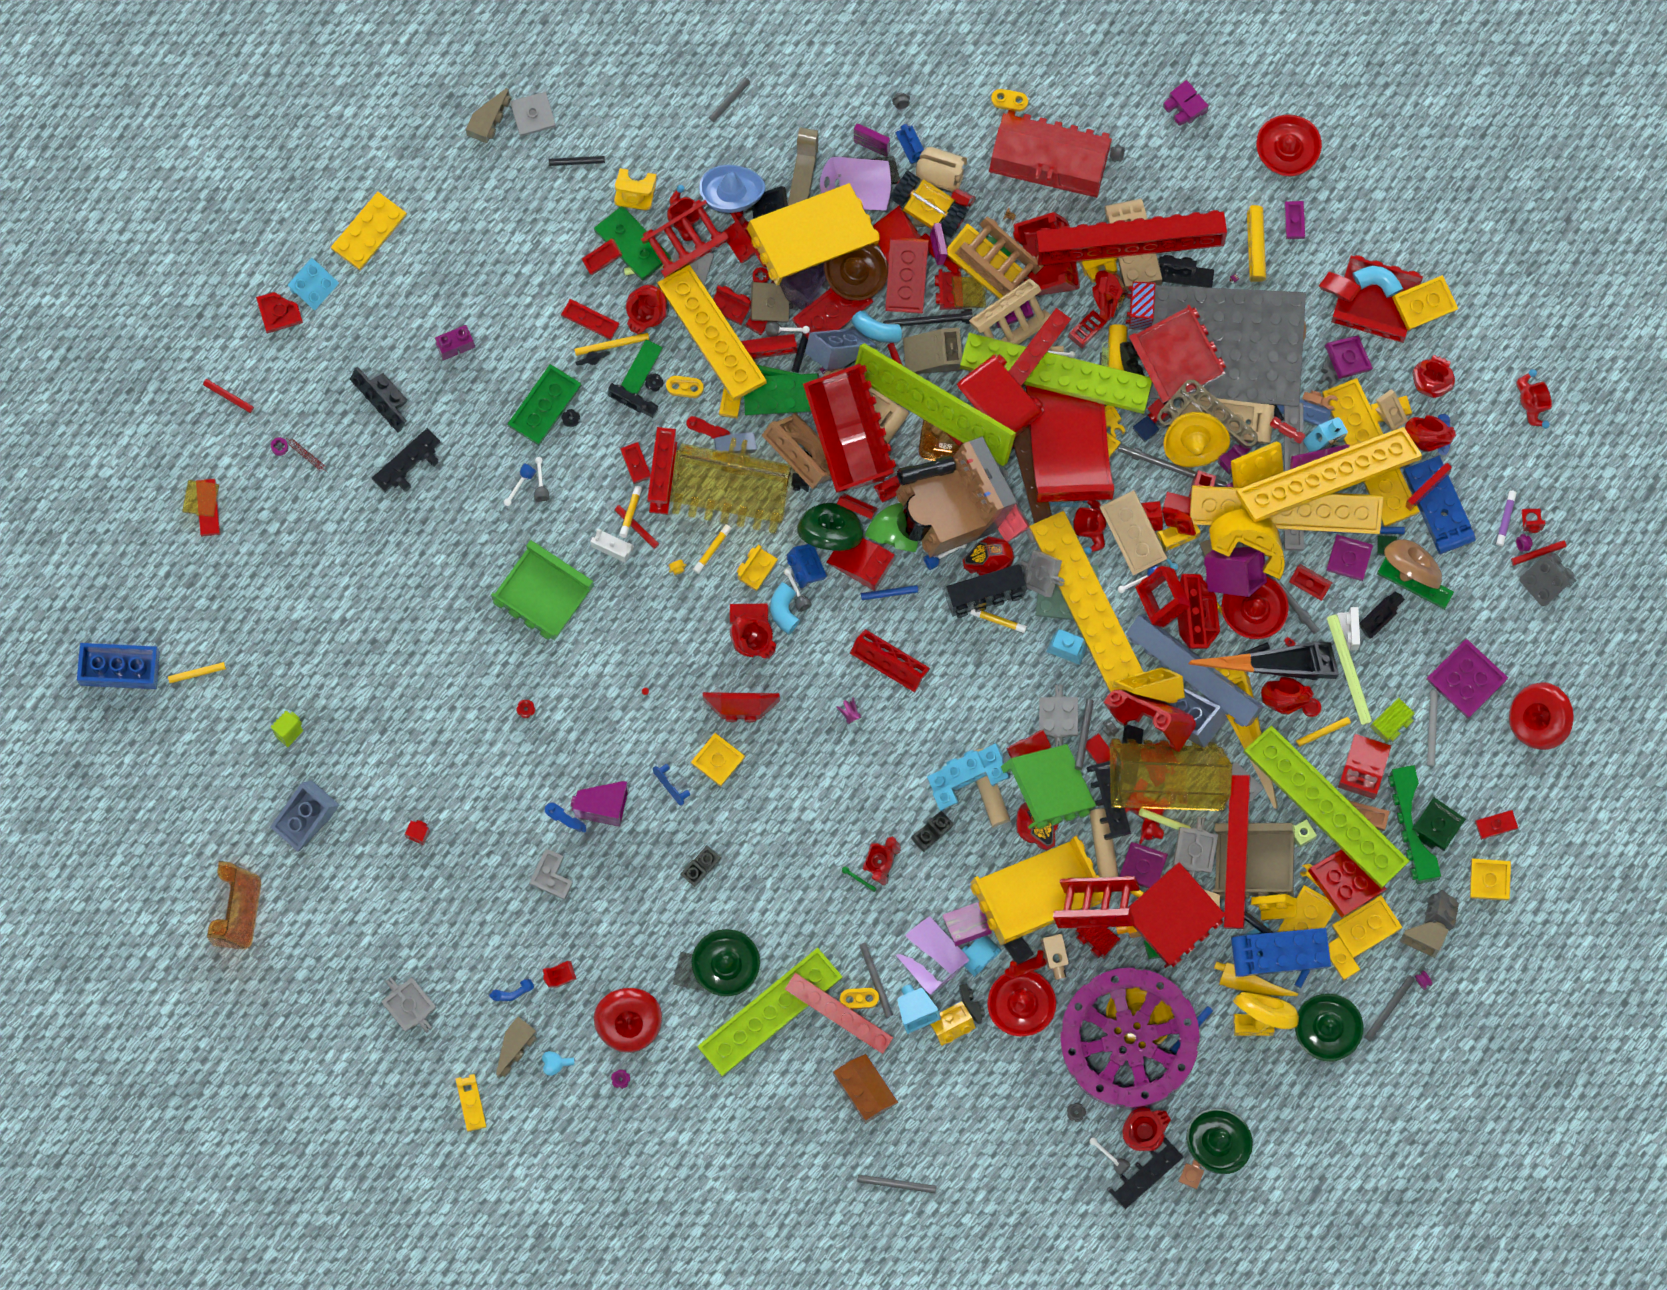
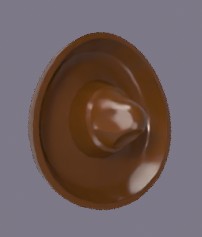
(857, 273)

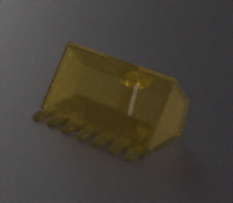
(730, 485)
(1169, 779)

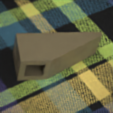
(486, 117)
(516, 1039)

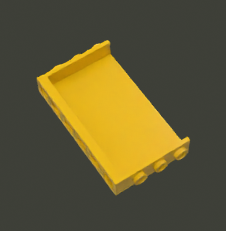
(811, 232)
(1029, 892)

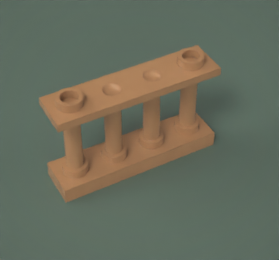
(982, 264)

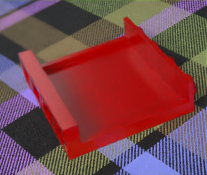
(1371, 308)
(1177, 352)
(1175, 914)

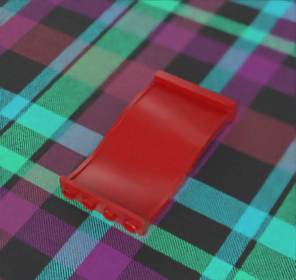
(1070, 449)

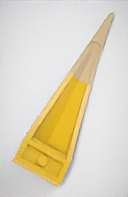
(1249, 734)

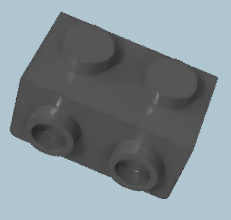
(1442, 909)

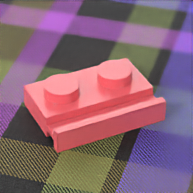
(1013, 524)

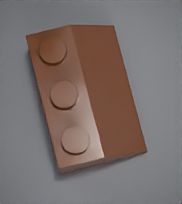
(864, 1088)

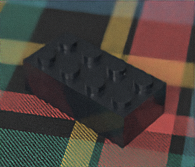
(985, 591)

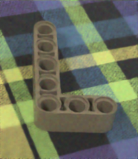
(805, 164)
(1214, 405)

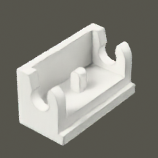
(611, 545)

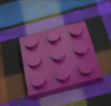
(1467, 678)

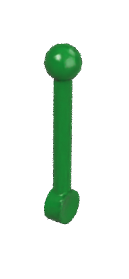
(845, 870)

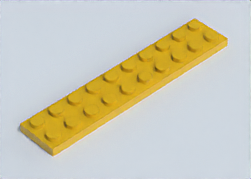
(1328, 474)
(1330, 513)
(1087, 600)

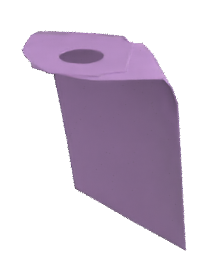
(867, 178)
(940, 947)

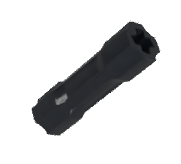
(940, 467)

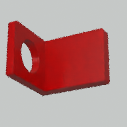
(1532, 526)

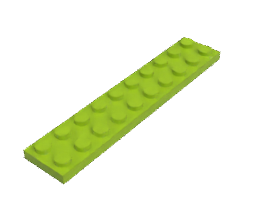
(1066, 374)
(934, 403)
(1326, 806)

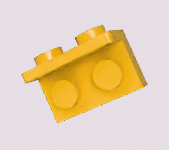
(756, 567)
(1276, 906)
(953, 1023)

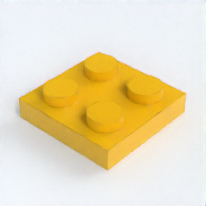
(717, 759)
(1490, 879)

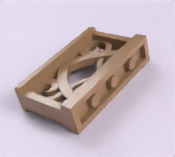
(784, 438)

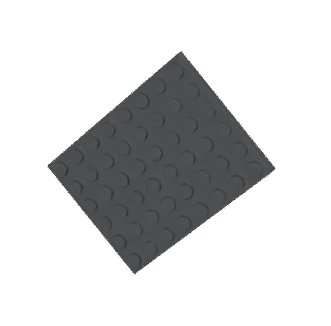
(1254, 334)

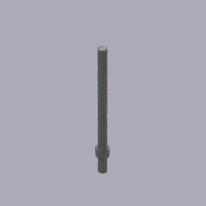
(1138, 454)
(1303, 615)

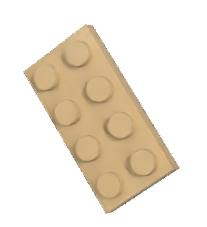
(1133, 532)

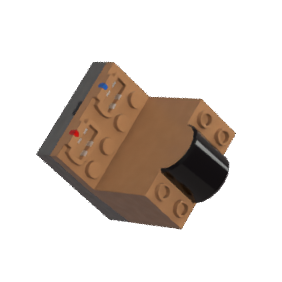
(958, 505)

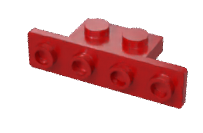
(740, 239)

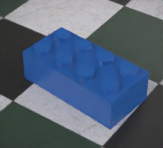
(118, 666)

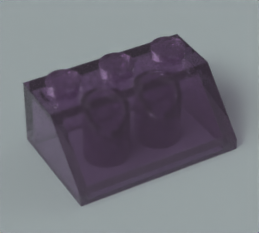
(803, 286)

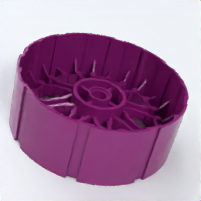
(1113, 1094)

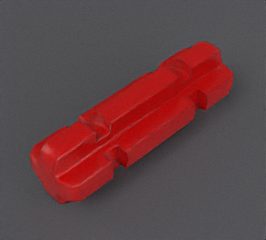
(1287, 430)

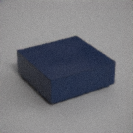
(1145, 428)

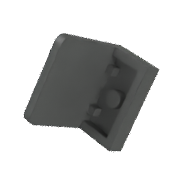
(1547, 578)

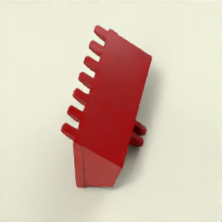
(1050, 154)
(849, 428)

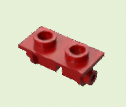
(887, 489)

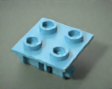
(312, 284)

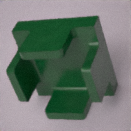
(1438, 825)

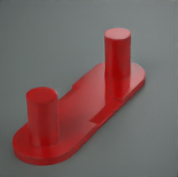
(700, 425)
(1026, 967)

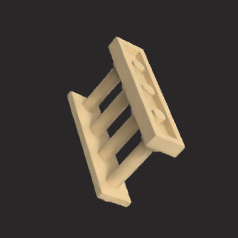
(1007, 304)

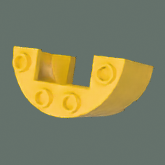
(1260, 535)

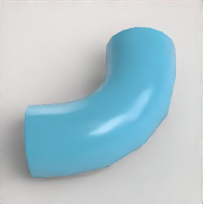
(1380, 277)
(876, 330)
(780, 608)

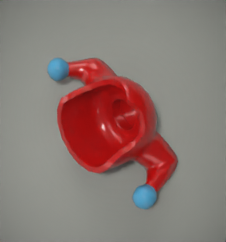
(679, 206)
(1534, 399)
(1091, 524)

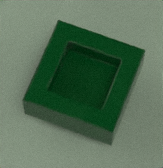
(1382, 542)

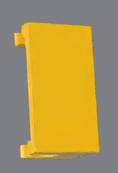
(1171, 538)
(1245, 1026)

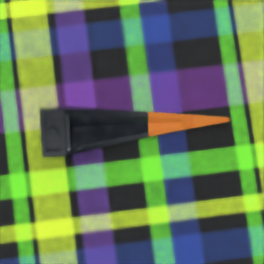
(1302, 661)

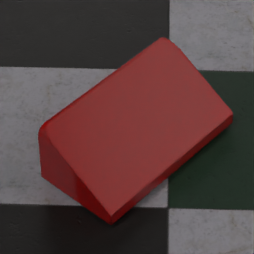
(1310, 582)

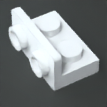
(1350, 626)

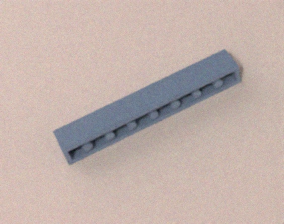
(1204, 679)

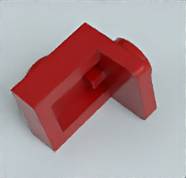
(1154, 514)
(559, 975)

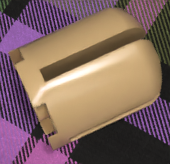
(941, 168)

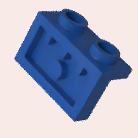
(805, 565)

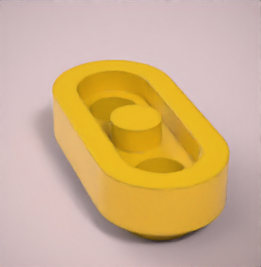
(1009, 100)
(685, 385)
(859, 996)

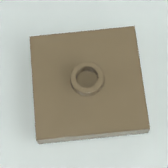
(768, 303)

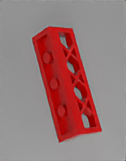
(771, 346)
(888, 661)

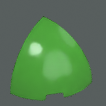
(885, 529)

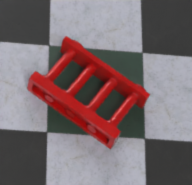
(685, 257)
(662, 470)
(1096, 918)

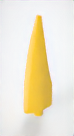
(1249, 984)

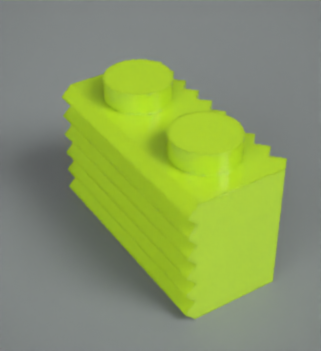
(1393, 720)
(287, 728)

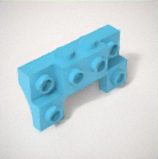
(966, 771)

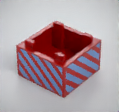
(1141, 305)

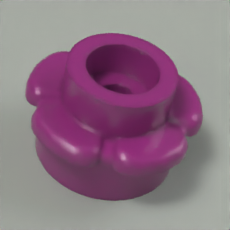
(1524, 543)
(625, 1079)

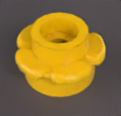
(677, 567)

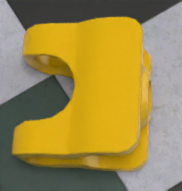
(634, 193)

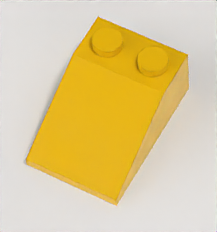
(1155, 684)

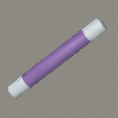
(1506, 518)

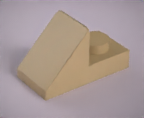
(1391, 410)

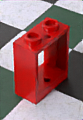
(1174, 608)

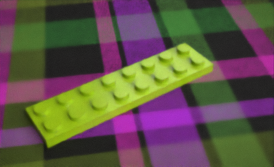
(765, 1015)

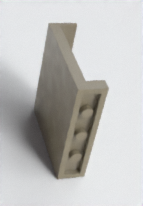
(1268, 859)

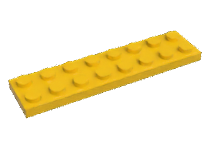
(711, 332)
(1362, 426)

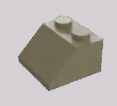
(1426, 937)

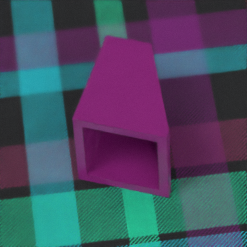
(1237, 574)
(601, 803)

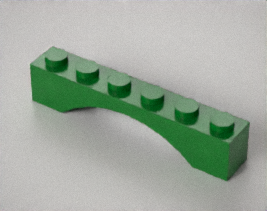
(1424, 864)

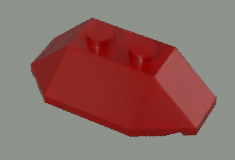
(1200, 622)
(741, 705)

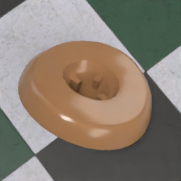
(1413, 563)

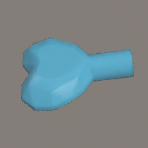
(554, 1062)

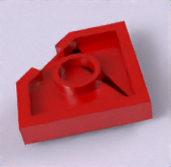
(278, 312)

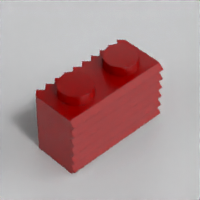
(1099, 939)

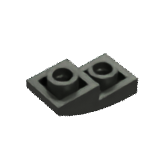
(1130, 358)
(932, 831)
(701, 866)
(973, 1007)

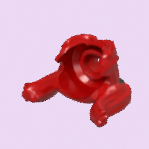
(886, 855)

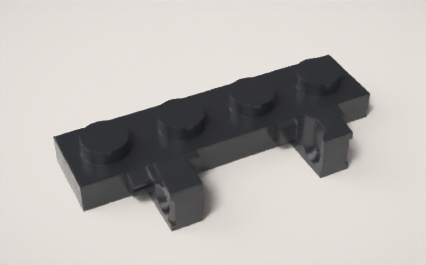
(395, 471)

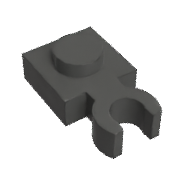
(1329, 373)

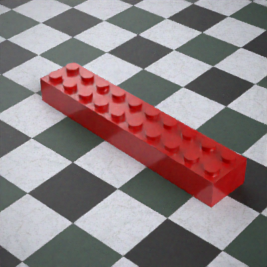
(1130, 238)

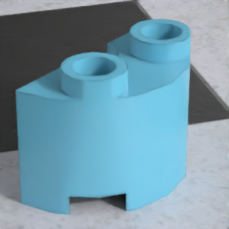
(980, 954)

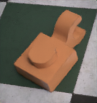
(1315, 398)
(1191, 1175)

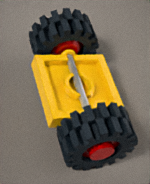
(928, 203)

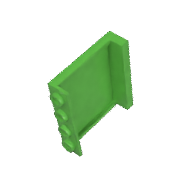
(542, 591)
(1051, 786)

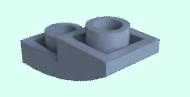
(723, 443)

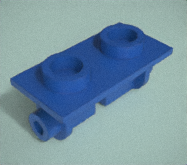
(910, 143)

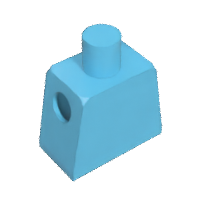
(1067, 646)
(916, 1009)

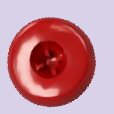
(1289, 145)
(1259, 614)
(1541, 716)
(1021, 1004)
(628, 1019)

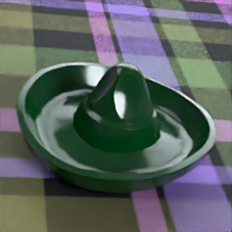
(830, 527)
(725, 962)
(1329, 1027)
(1219, 1141)

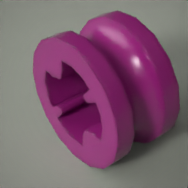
(274, 443)
(1423, 980)

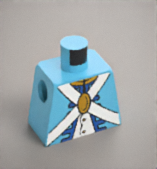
(1332, 434)

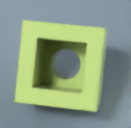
(1300, 839)

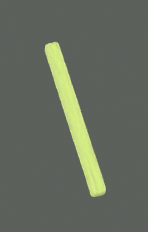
(1349, 669)

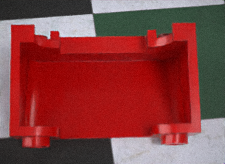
(1053, 277)
(1000, 395)
(1173, 722)

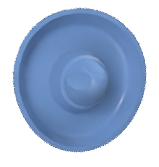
(731, 188)

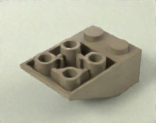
(933, 351)

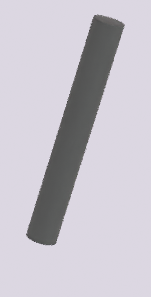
(731, 97)

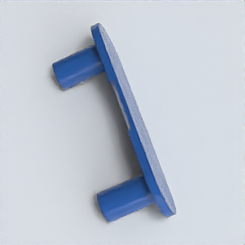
(679, 798)
(557, 813)

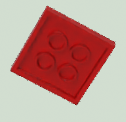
(1344, 883)

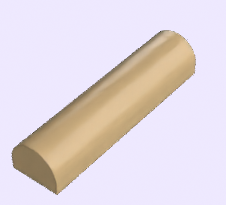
(992, 801)
(1103, 848)

